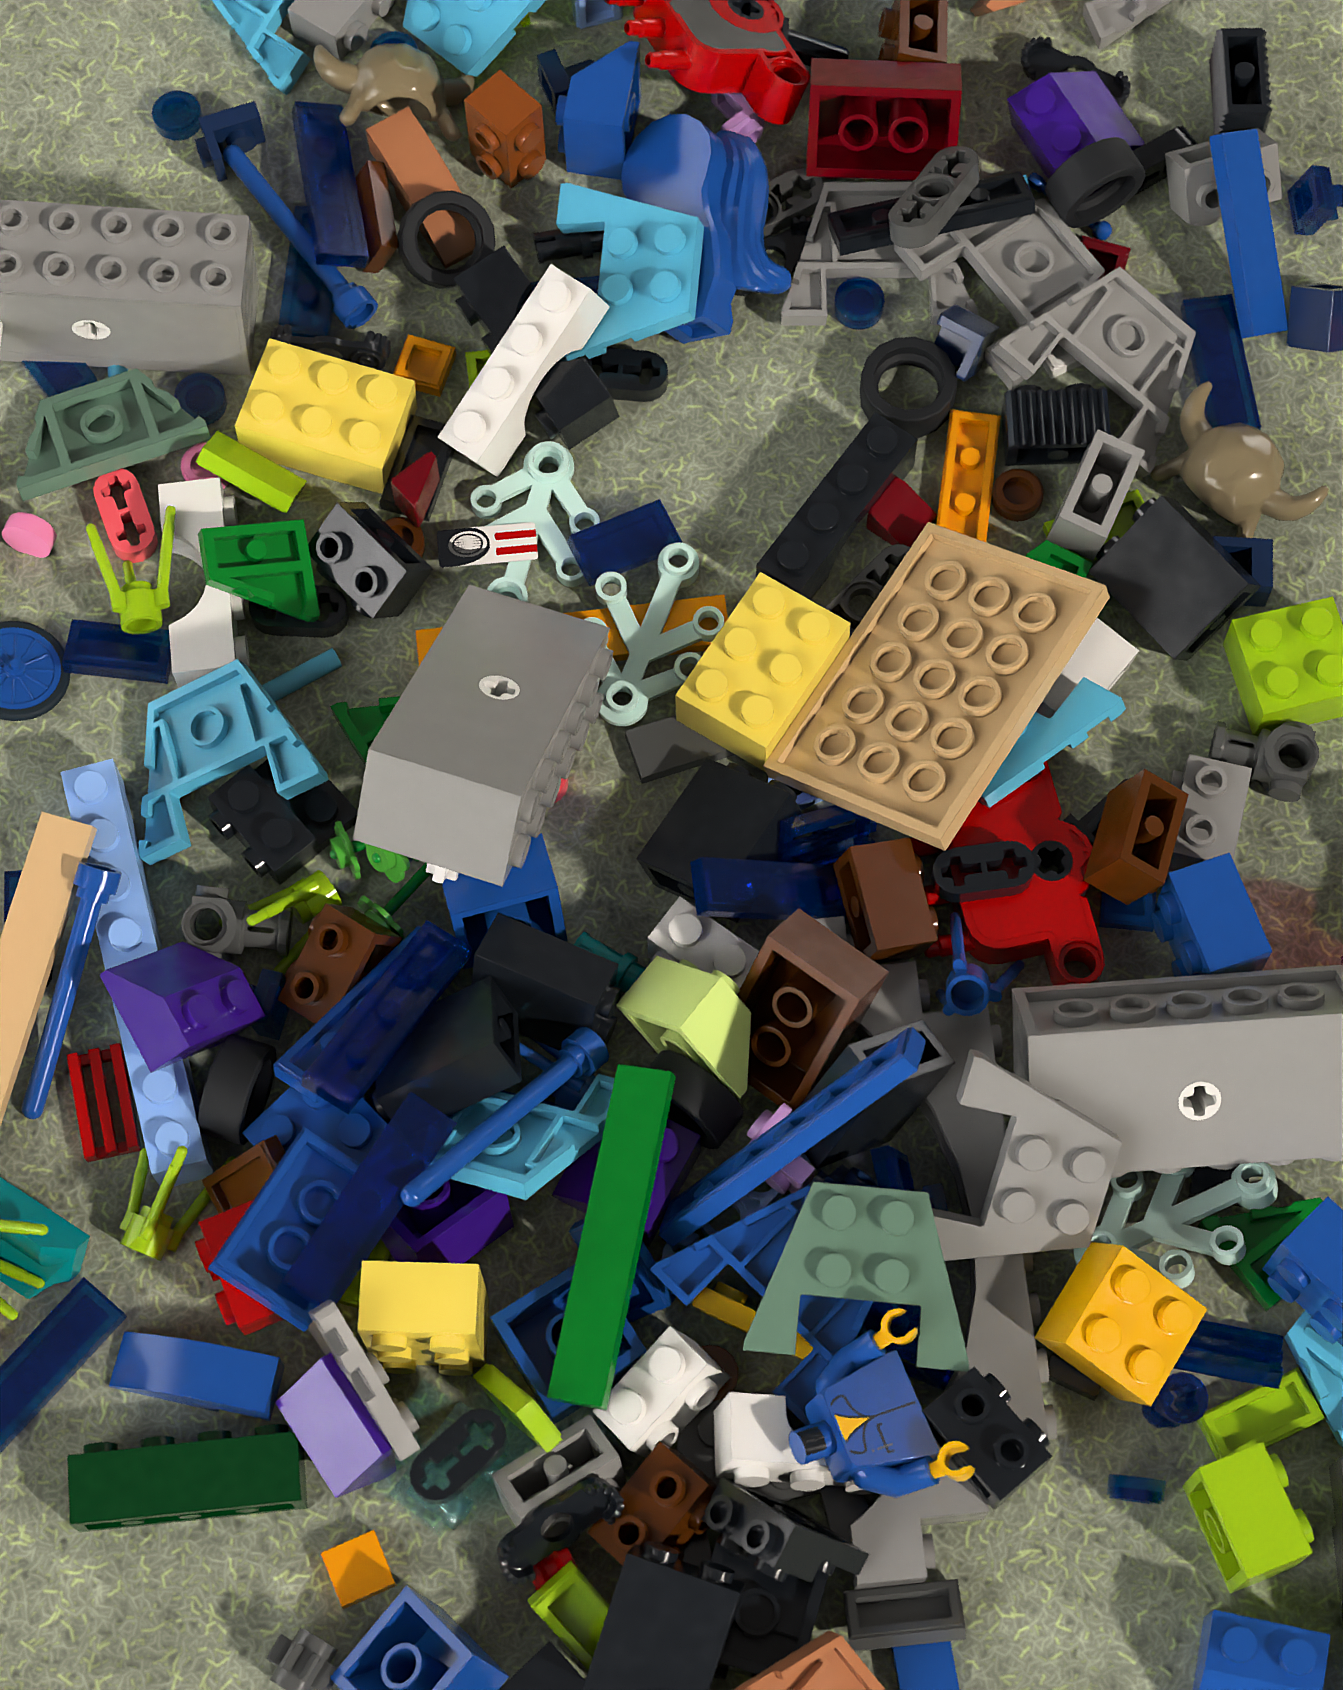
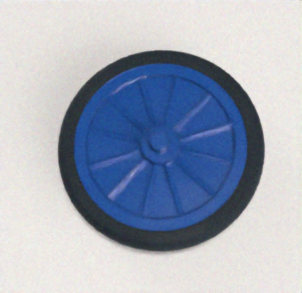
(29, 671)

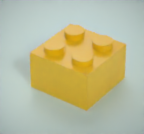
(1121, 1323)

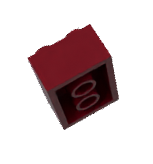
(880, 117)

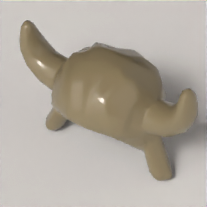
(393, 79)
(1234, 470)

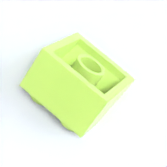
(693, 1015)

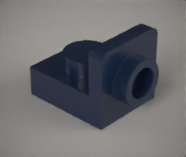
(235, 126)

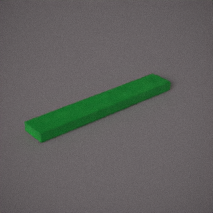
(611, 1237)

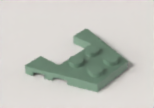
(864, 1249)

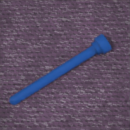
(351, 302)
(94, 889)
(580, 1055)

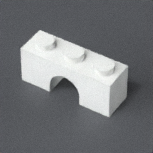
(755, 1446)

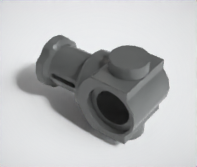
(1263, 752)
(235, 931)

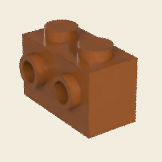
(505, 130)

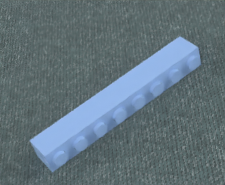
(127, 931)

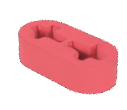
(115, 519)

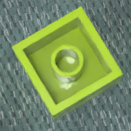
(1288, 664)
(1249, 1516)

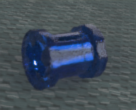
(1190, 1402)

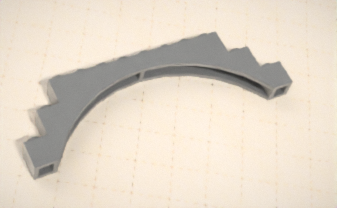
(1001, 1309)

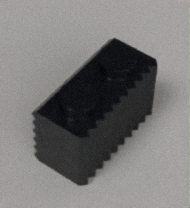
(1240, 80)
(1052, 424)

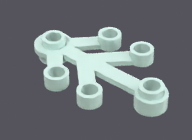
(535, 511)
(647, 642)
(1169, 1222)

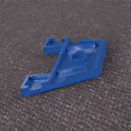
(754, 1251)

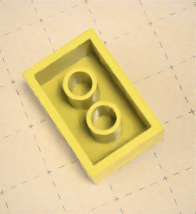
(326, 415)
(760, 670)
(424, 1315)

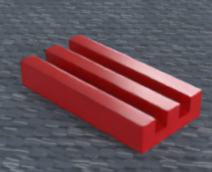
(95, 1059)

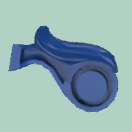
(725, 185)

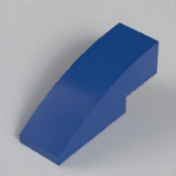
(198, 1374)

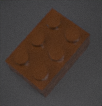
(804, 1006)

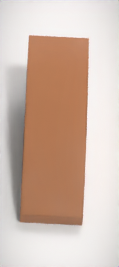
(417, 172)

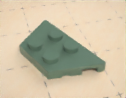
(103, 431)

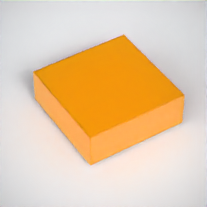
(425, 363)
(358, 1569)

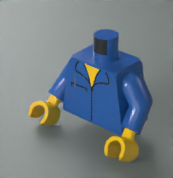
(872, 1422)

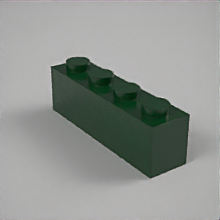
(186, 1480)

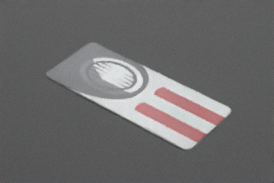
(487, 544)

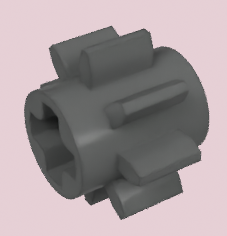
(302, 1662)

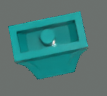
(51, 1256)

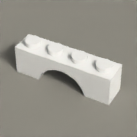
(549, 326)
(209, 632)

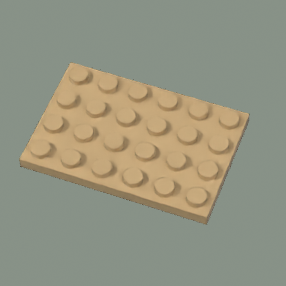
(936, 684)

